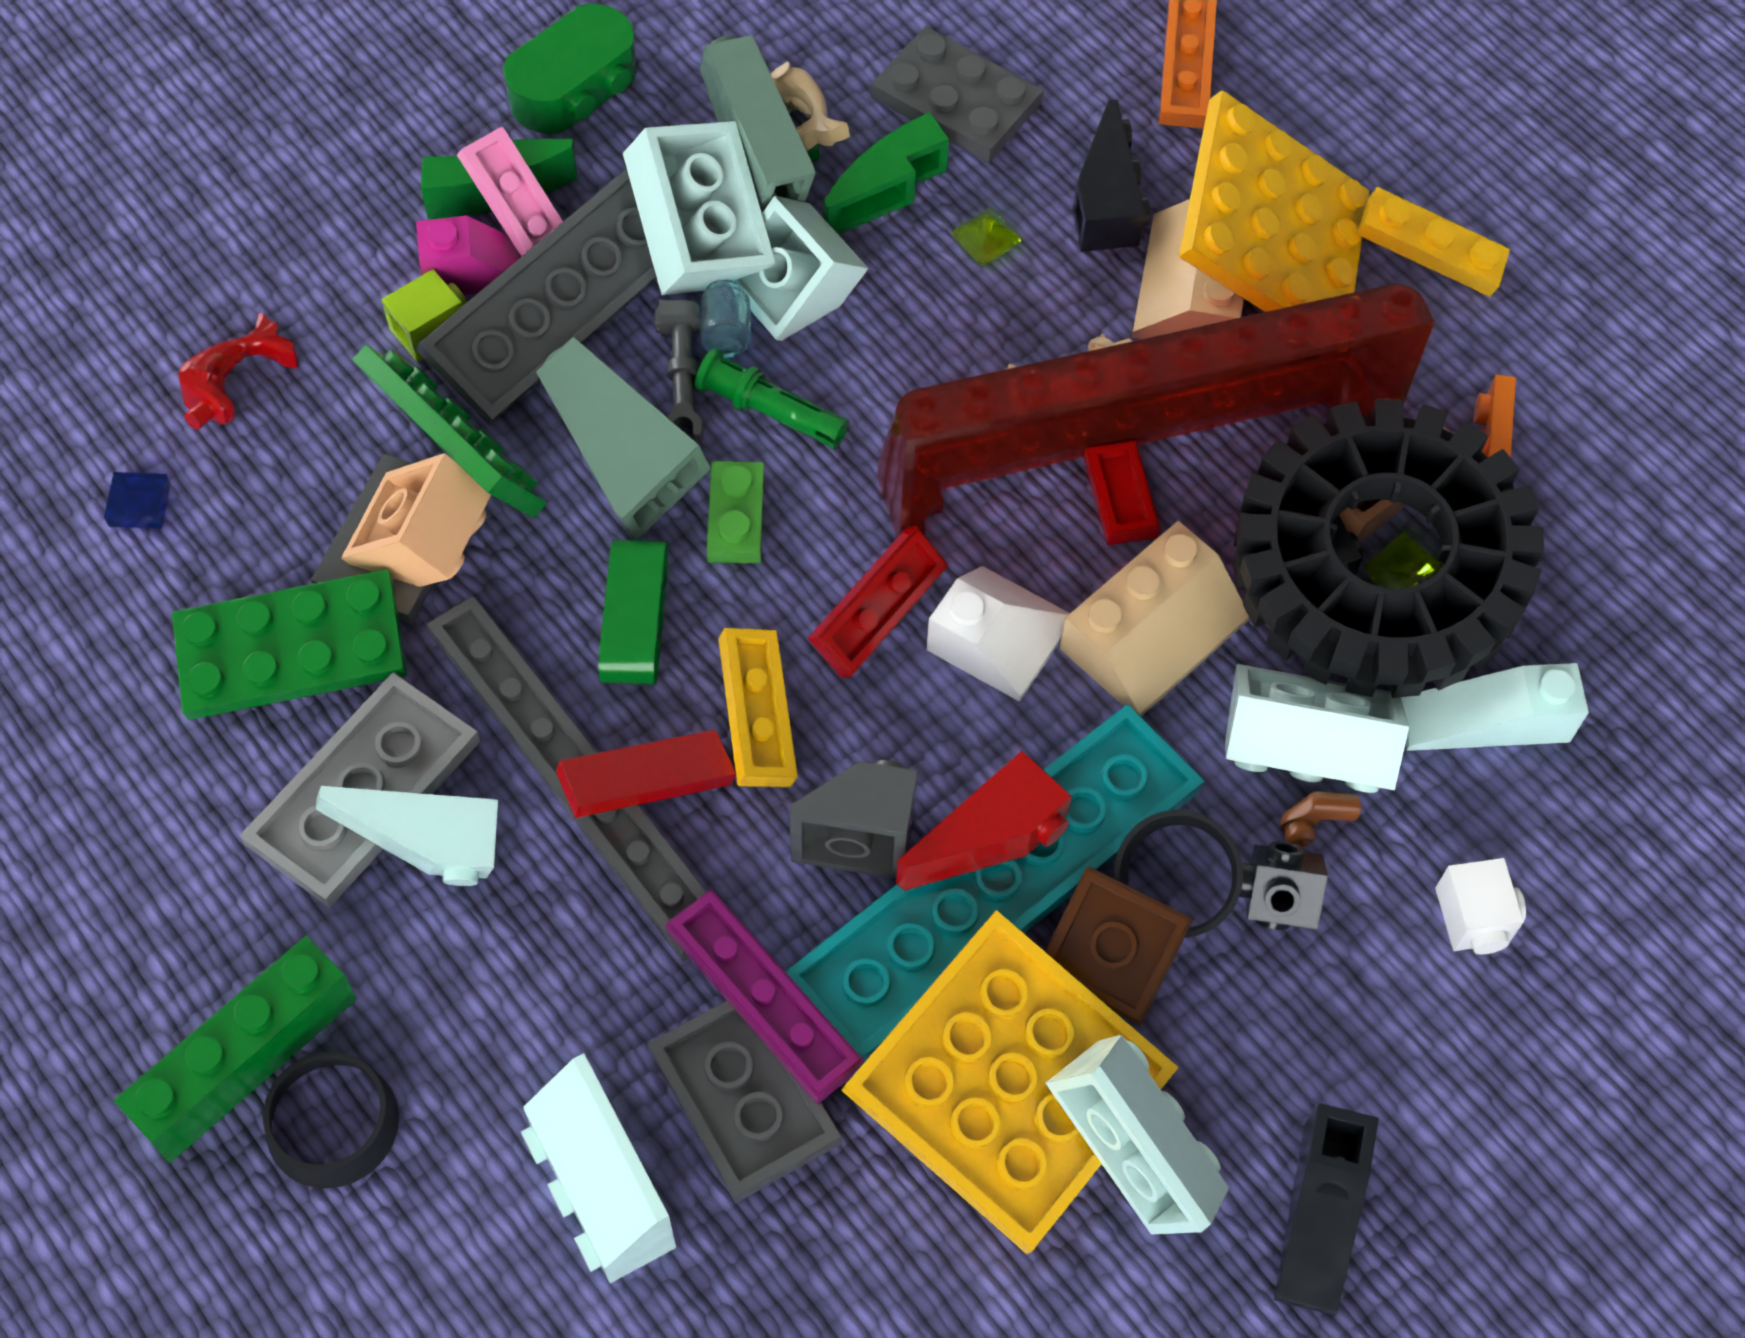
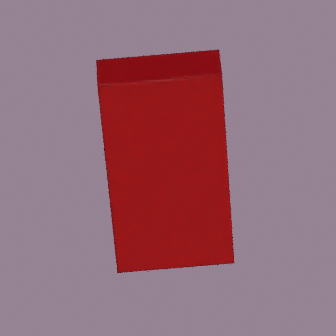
(1121, 493)

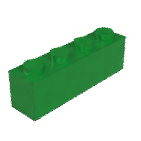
(237, 1049)

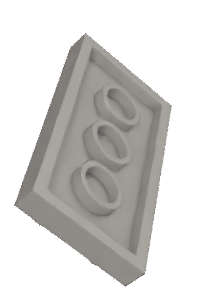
(389, 744)

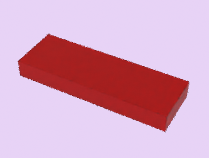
(878, 602)
(645, 773)

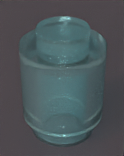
(725, 318)

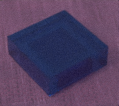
(137, 500)

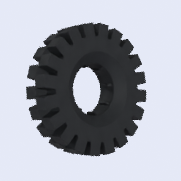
(1369, 629)

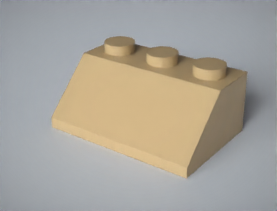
(1173, 291)
(1155, 619)

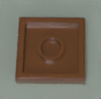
(1118, 942)

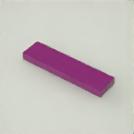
(764, 996)

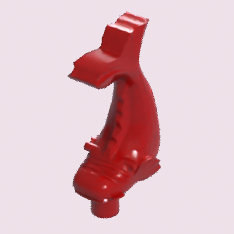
(205, 373)

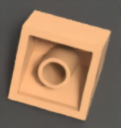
(419, 522)

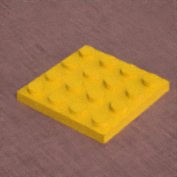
(1270, 213)
(970, 1076)

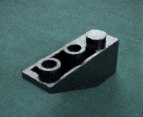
(1107, 193)
(1325, 1207)

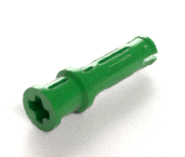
(751, 391)

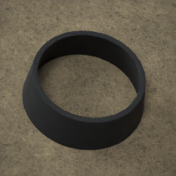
(1196, 820)
(354, 1166)

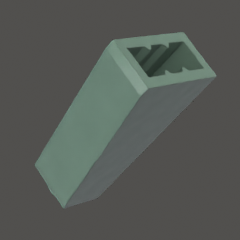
(746, 93)
(626, 441)

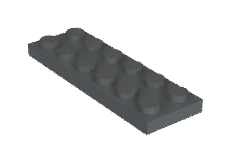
(544, 299)

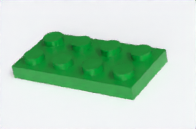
(449, 427)
(288, 644)

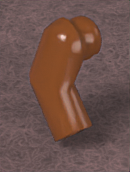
(1317, 806)

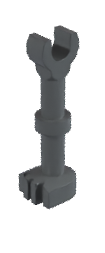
(680, 320)

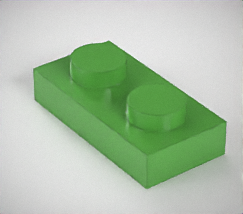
(735, 512)

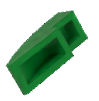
(887, 174)
(452, 192)

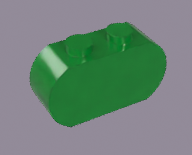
(570, 68)

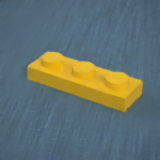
(1433, 241)
(757, 708)

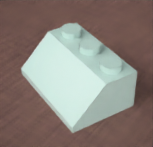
(697, 205)
(1315, 729)
(1140, 1137)
(596, 1173)

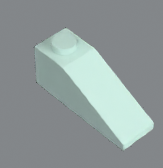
(1499, 709)
(426, 830)

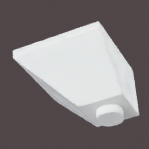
(995, 631)

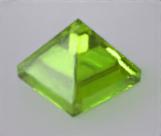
(986, 236)

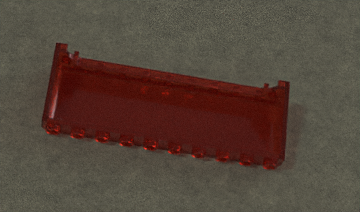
(1149, 391)

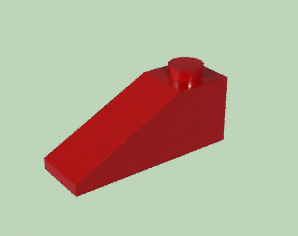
(991, 827)

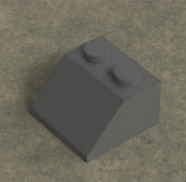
(857, 819)

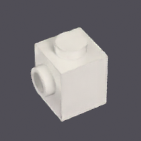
(1480, 906)

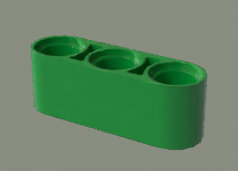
(633, 612)

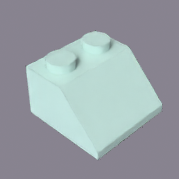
(810, 271)

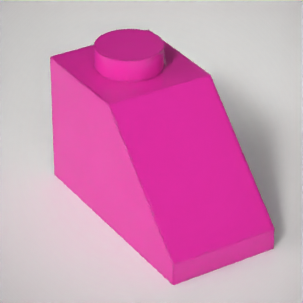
(464, 251)

